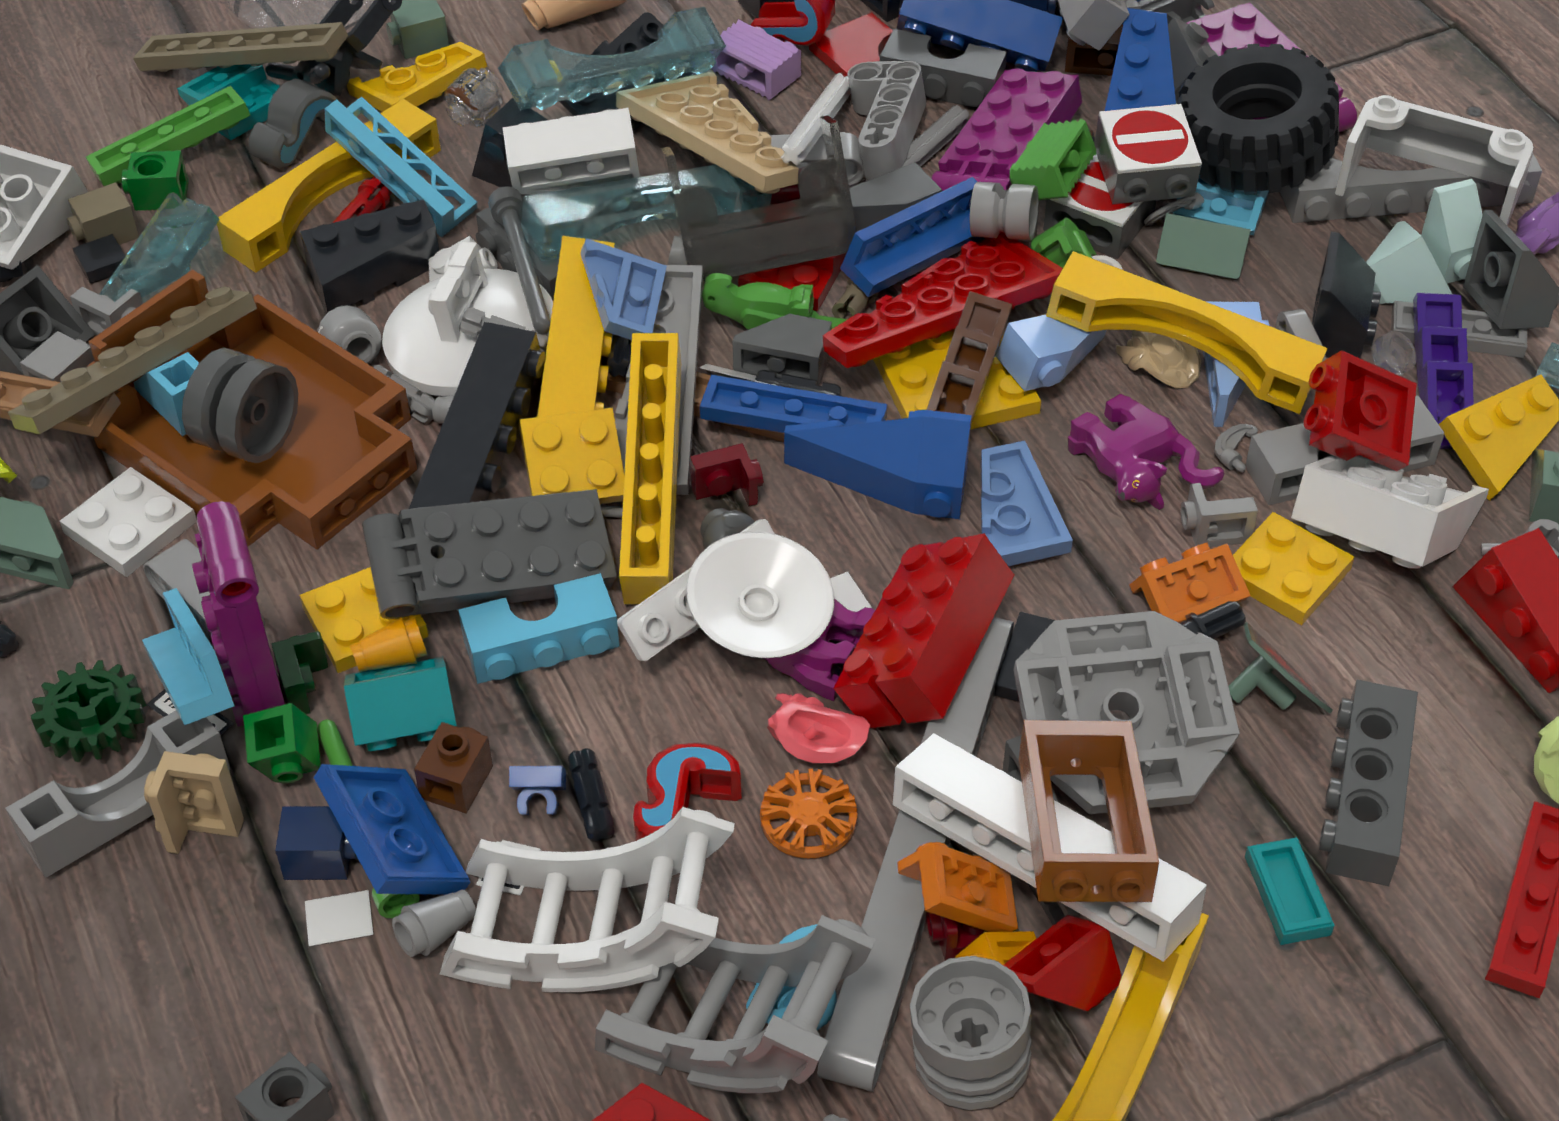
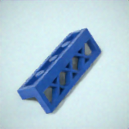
(910, 239)

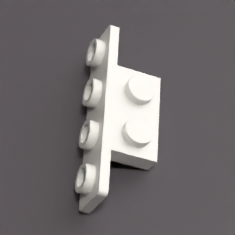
(665, 613)

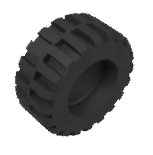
(1255, 83)

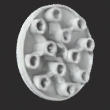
(424, 330)

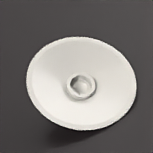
(760, 594)

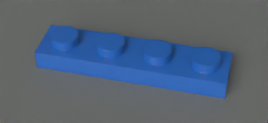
(777, 406)

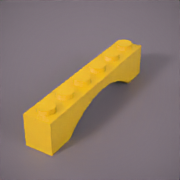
(264, 223)
(1108, 298)
(1131, 1032)

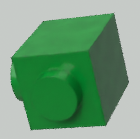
(282, 743)

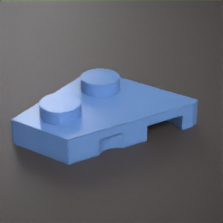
(623, 288)

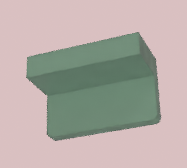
(1203, 246)

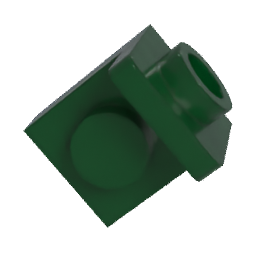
(295, 663)

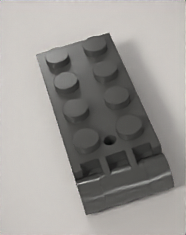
(485, 551)

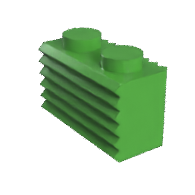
(1055, 159)

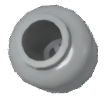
(352, 331)

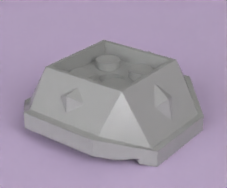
(1152, 672)

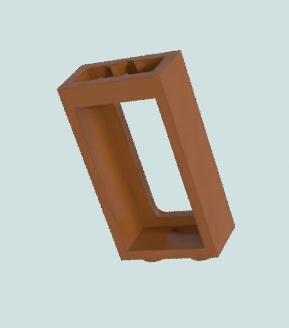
(1111, 754)

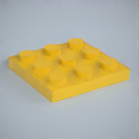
(914, 371)

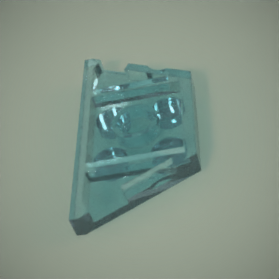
(163, 248)

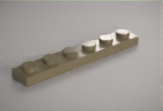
(241, 47)
(124, 364)

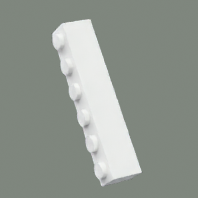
(988, 816)

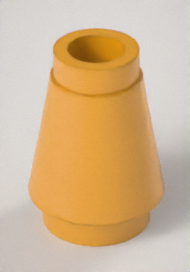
(390, 646)

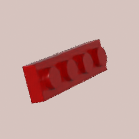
(1531, 909)

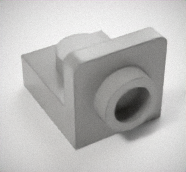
(100, 310)
(1219, 520)

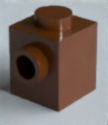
(454, 767)

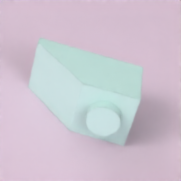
(1453, 227)

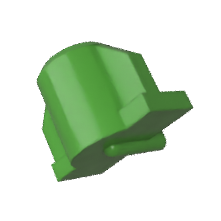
(1060, 241)

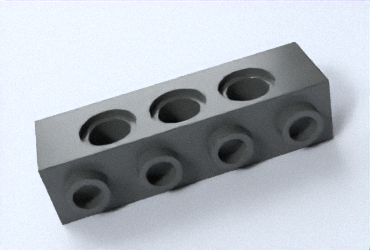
(1370, 782)

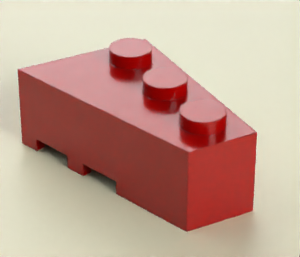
(1518, 599)

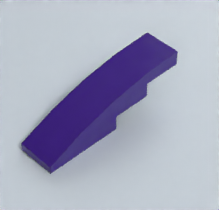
(1442, 356)

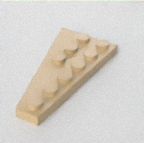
(713, 126)

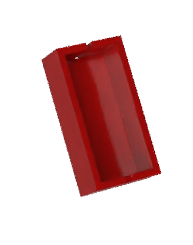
(924, 632)

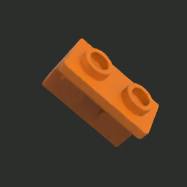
(1193, 583)
(962, 887)

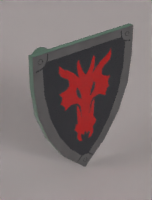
(1260, 674)

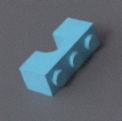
(508, 645)

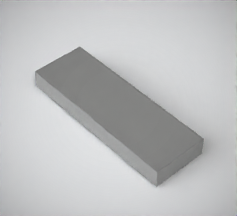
(1482, 331)

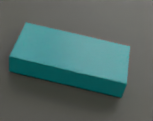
(1289, 891)

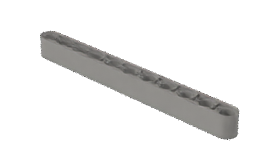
(896, 910)

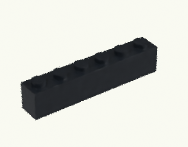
(482, 418)

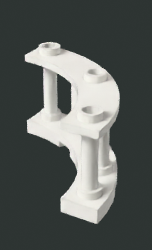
(604, 961)

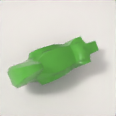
(758, 301)

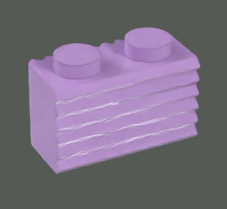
(758, 60)

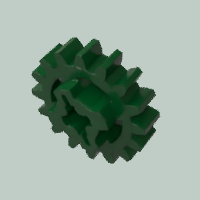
(88, 710)

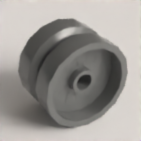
(240, 405)

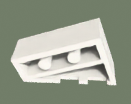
(571, 152)

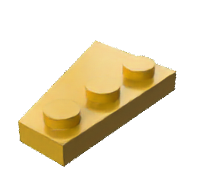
(418, 82)
(1502, 431)

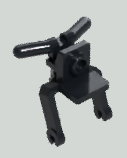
(334, 73)

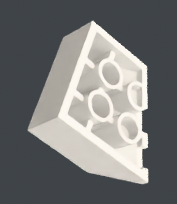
(1384, 510)

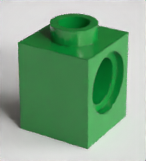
(153, 177)

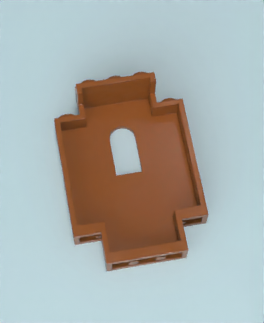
(332, 464)

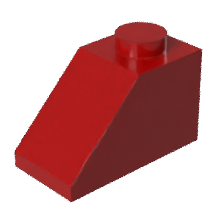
(1069, 964)

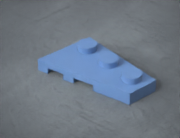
(1018, 507)

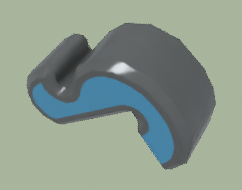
(289, 122)

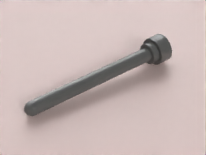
(506, 209)

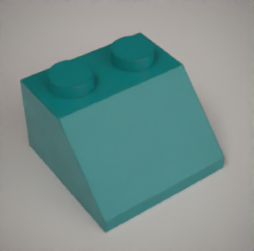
(398, 703)

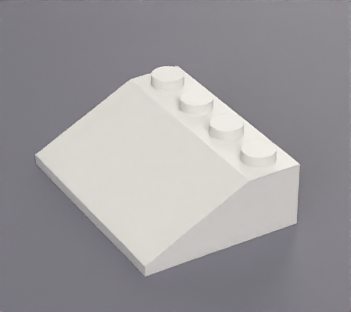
(33, 203)

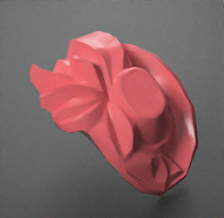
(816, 731)

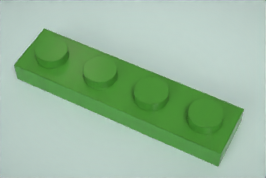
(172, 133)

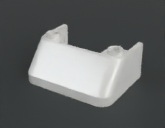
(1442, 142)

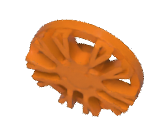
(808, 814)

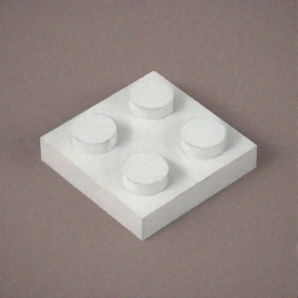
(128, 521)

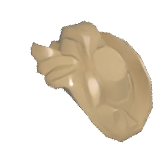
(1162, 357)

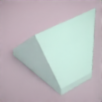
(1405, 266)

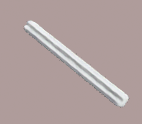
(810, 128)

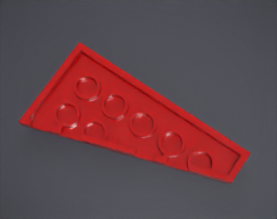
(937, 296)

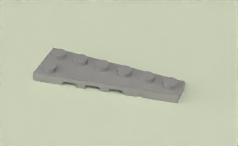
(677, 313)

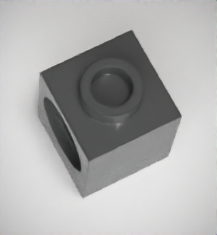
(283, 1081)

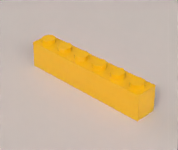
(574, 340)
(650, 466)

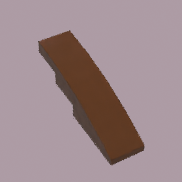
(970, 356)

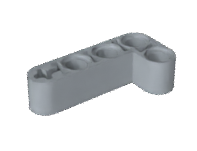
(894, 101)

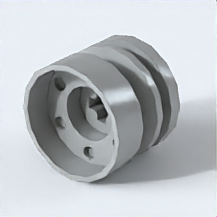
(965, 1006)

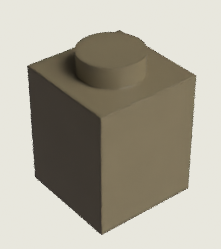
(101, 214)

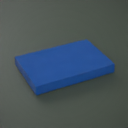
(391, 830)

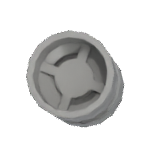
(1004, 211)

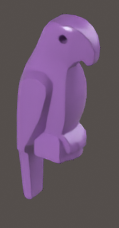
(1540, 226)

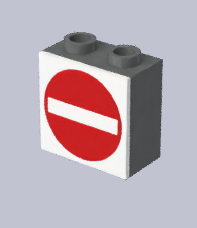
(1147, 154)
(1090, 208)

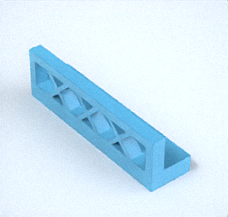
(393, 171)
(188, 664)

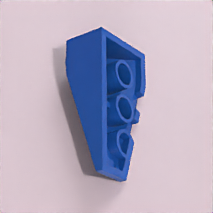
(902, 462)

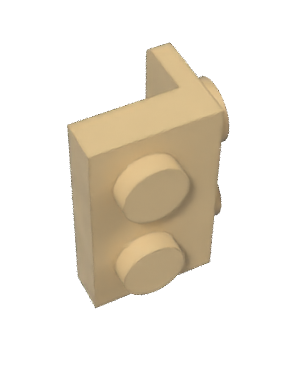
(193, 796)

